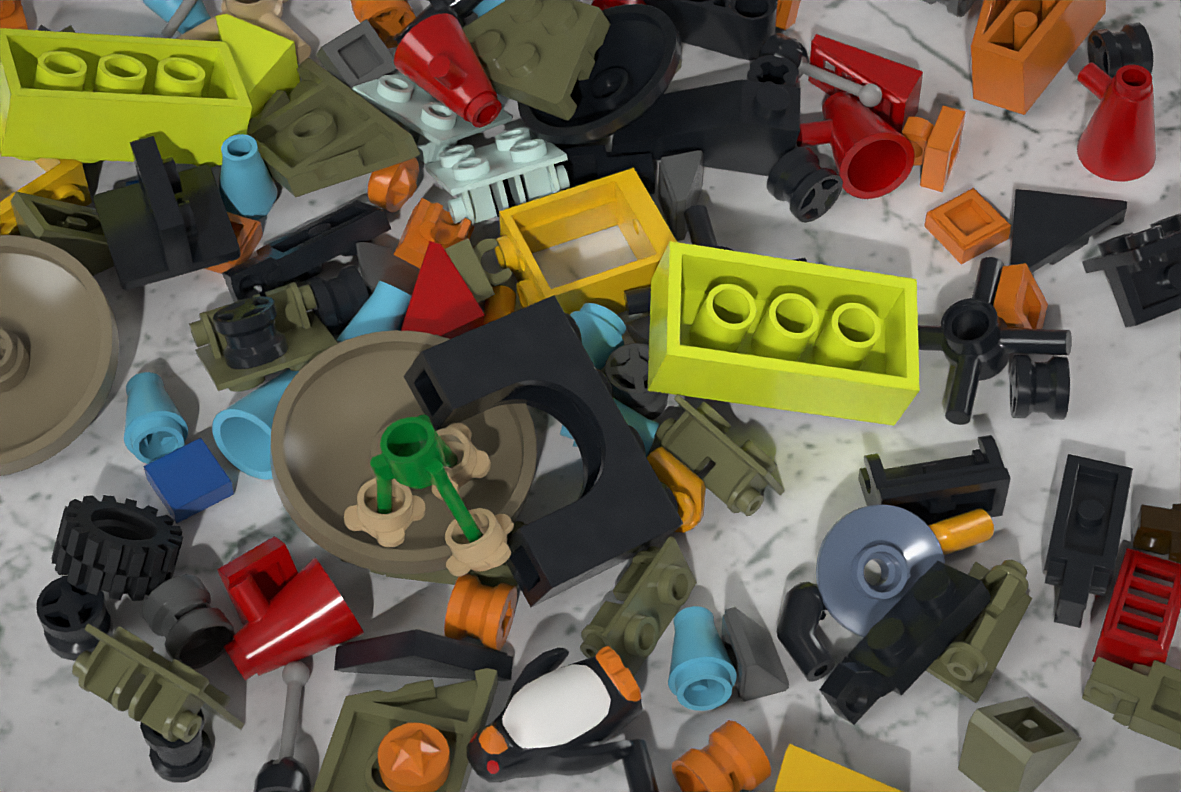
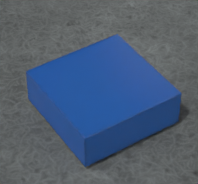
(188, 480)

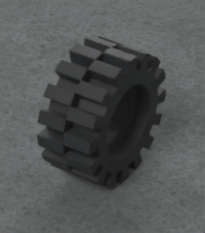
(116, 547)

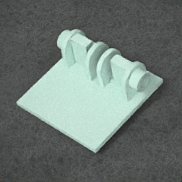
(421, 114)
(516, 153)

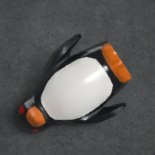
(559, 719)

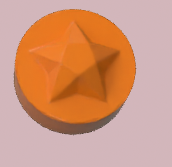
(393, 185)
(414, 758)

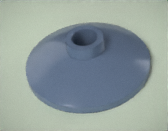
(880, 533)

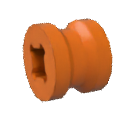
(385, 17)
(480, 611)

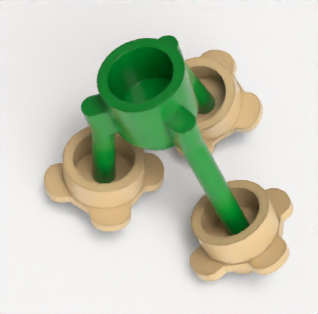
(416, 459)

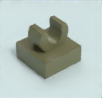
(468, 263)

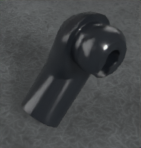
(797, 630)

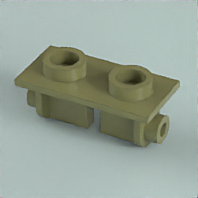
(738, 471)
(652, 595)
(979, 647)

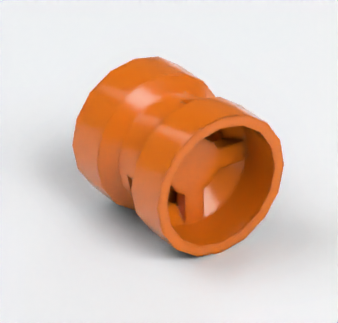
(726, 764)

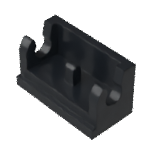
(940, 487)

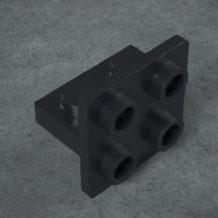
(165, 221)
(1143, 270)

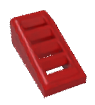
(897, 81)
(1130, 648)

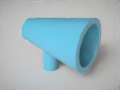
(246, 427)

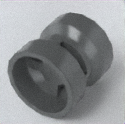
(184, 616)

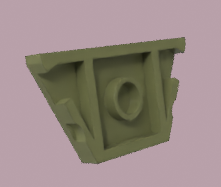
(538, 50)
(325, 134)
(367, 717)

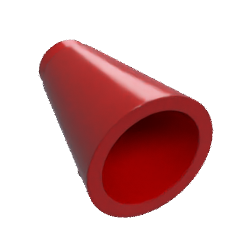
(445, 66)
(1121, 132)
(865, 148)
(294, 624)

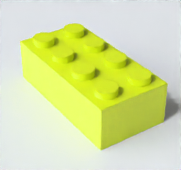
(101, 91)
(783, 334)

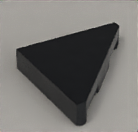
(1056, 225)
(420, 655)

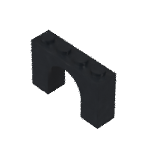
(541, 363)

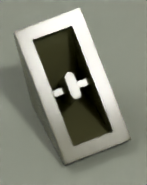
(64, 226)
(1014, 746)

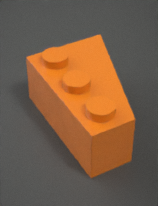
(1025, 45)

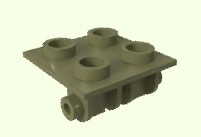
(302, 329)
(149, 685)

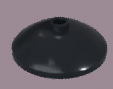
(625, 82)

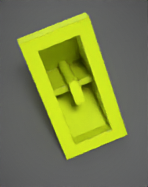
(262, 59)

